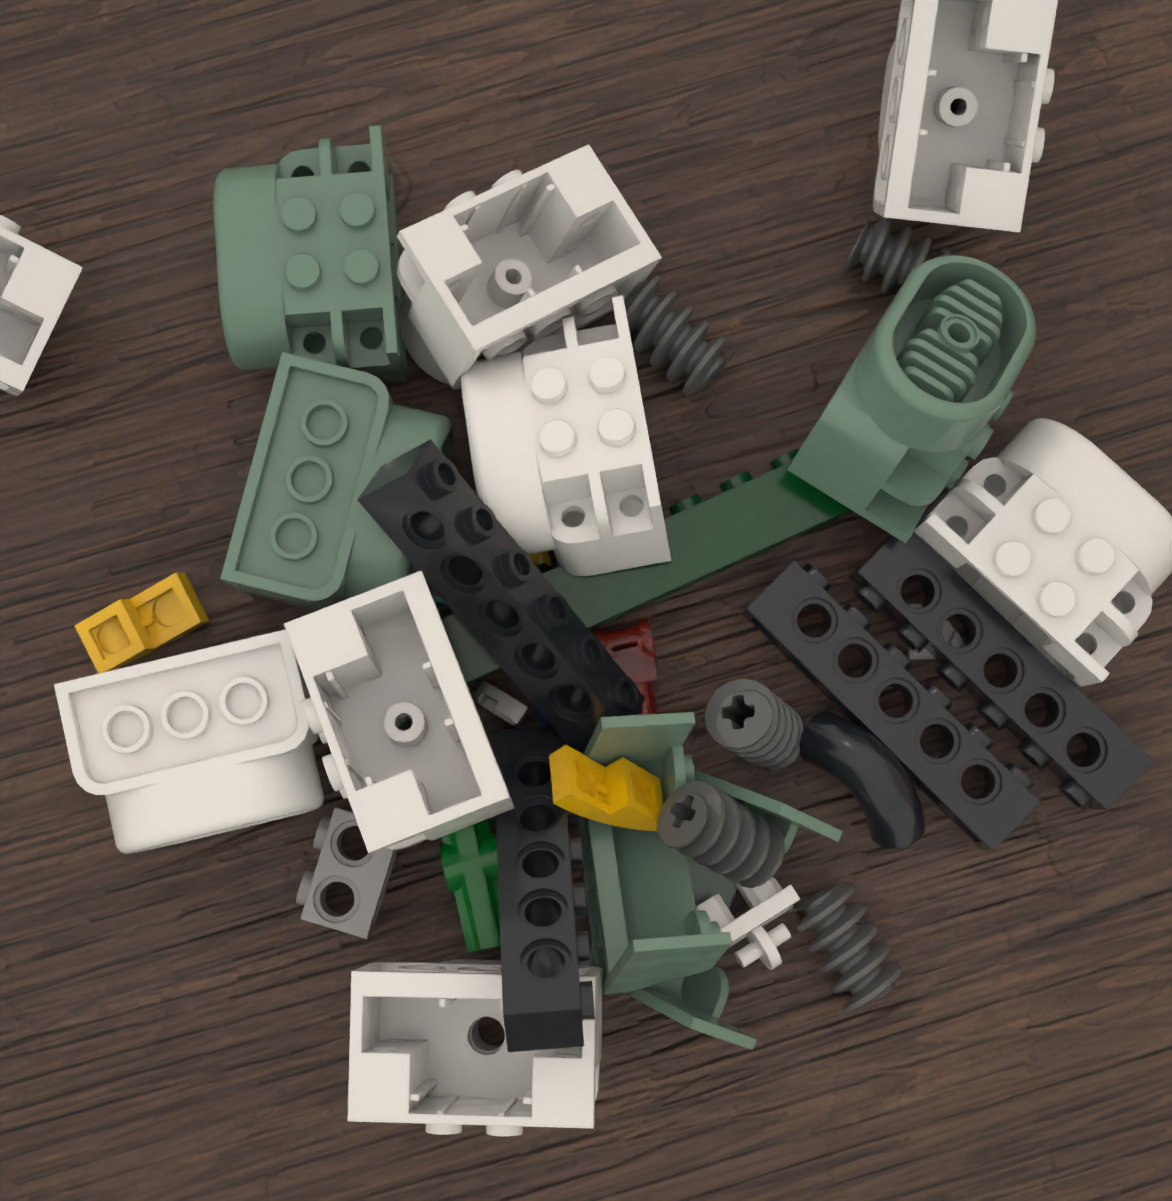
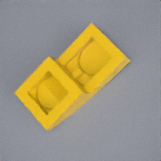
(142, 623)
(610, 794)

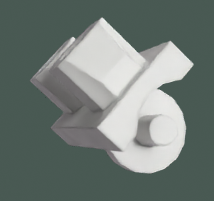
(766, 904)

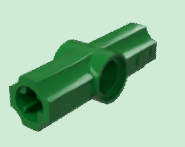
(472, 875)

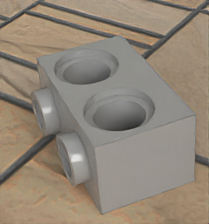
(365, 877)

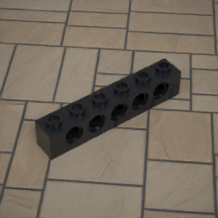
(499, 593)
(1112, 756)
(1006, 792)
(539, 901)

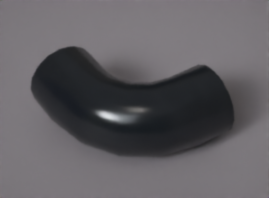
(871, 775)

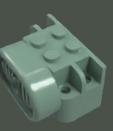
(312, 260)
(921, 393)
(317, 451)

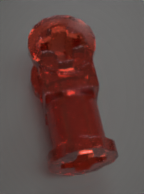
(636, 662)

